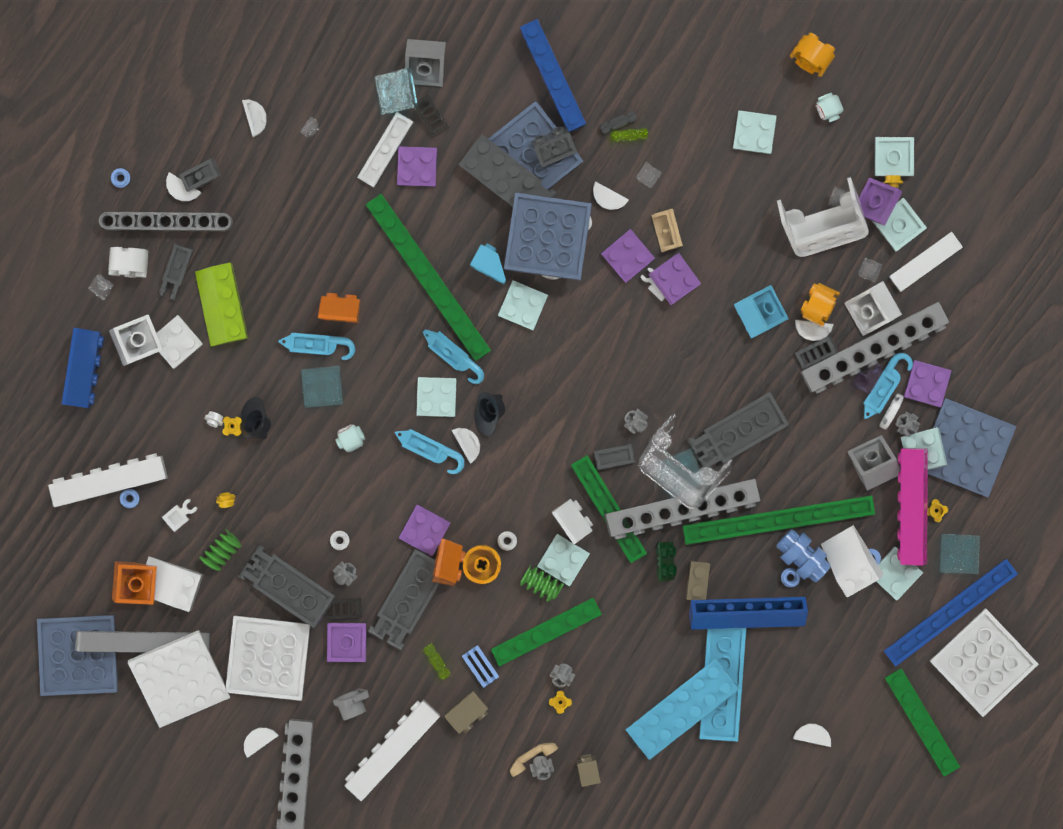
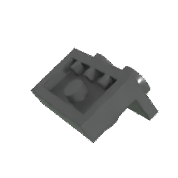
(553, 146)

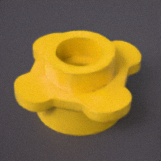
(893, 180)
(236, 430)
(225, 500)
(941, 510)
(560, 707)

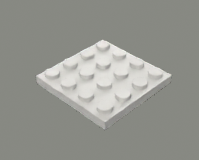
(267, 658)
(984, 662)
(179, 678)

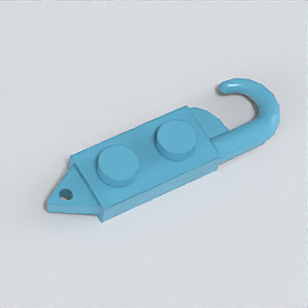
(317, 344)
(452, 354)
(885, 386)
(429, 448)

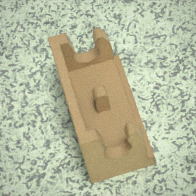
(667, 230)

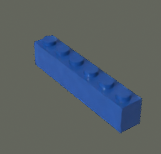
(552, 76)
(748, 613)

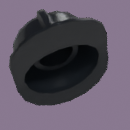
(488, 412)
(254, 420)

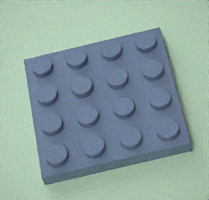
(516, 141)
(547, 236)
(972, 446)
(72, 671)

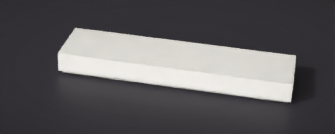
(385, 149)
(925, 261)

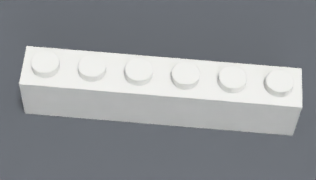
(107, 481)
(392, 750)

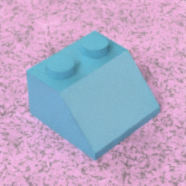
(488, 263)
(761, 311)

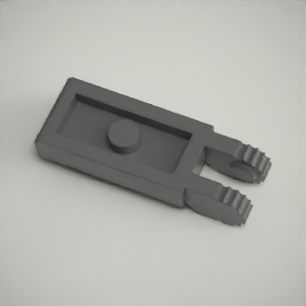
(176, 269)

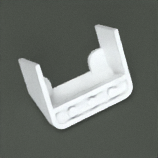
(825, 228)

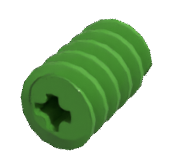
(221, 551)
(541, 584)

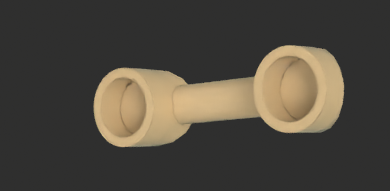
(546, 748)

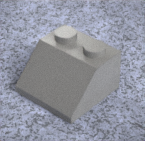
(426, 61)
(874, 462)

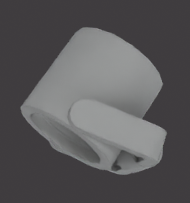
(351, 703)

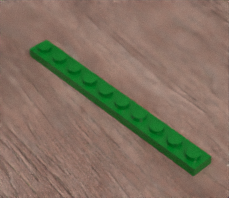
(428, 277)
(778, 520)

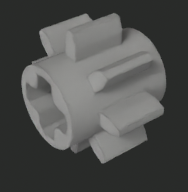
(636, 421)
(907, 424)
(344, 573)
(562, 675)
(541, 768)

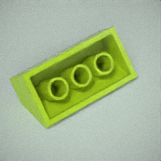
(221, 304)

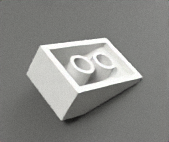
(851, 561)
(175, 584)

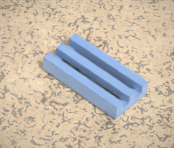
(489, 679)

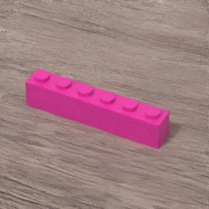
(913, 506)

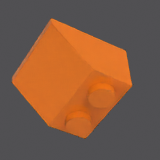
(339, 309)
(447, 563)
(134, 583)

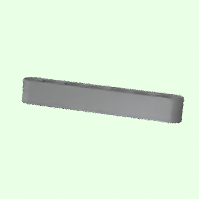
(157, 217)
(127, 641)

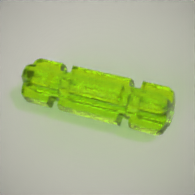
(631, 134)
(436, 661)

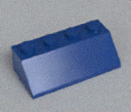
(82, 367)

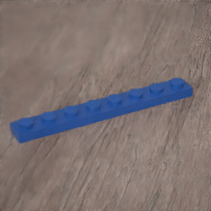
(950, 612)

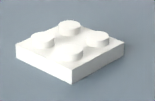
(177, 342)

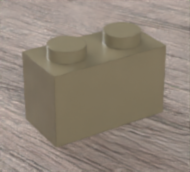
(697, 580)
(466, 712)
(588, 770)

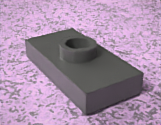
(614, 456)

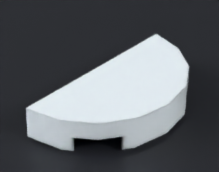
(256, 116)
(177, 190)
(607, 198)
(812, 331)
(892, 410)
(468, 442)
(814, 734)
(258, 739)

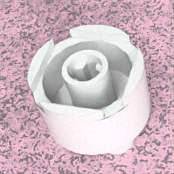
(128, 262)

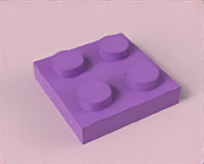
(417, 166)
(878, 200)
(627, 256)
(674, 279)
(927, 383)
(424, 530)
(346, 642)

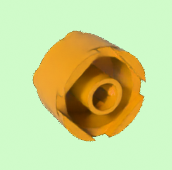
(813, 54)
(820, 304)
(481, 575)

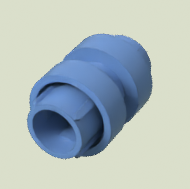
(796, 549)

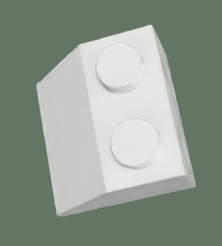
(873, 308)
(135, 340)
(572, 521)

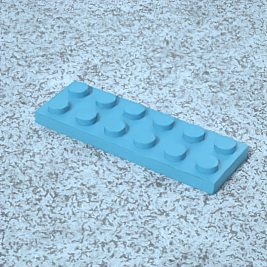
(729, 649)
(682, 709)

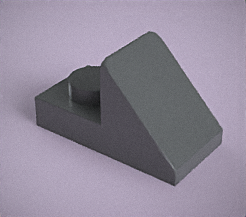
(200, 175)

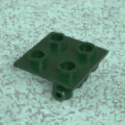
(666, 569)

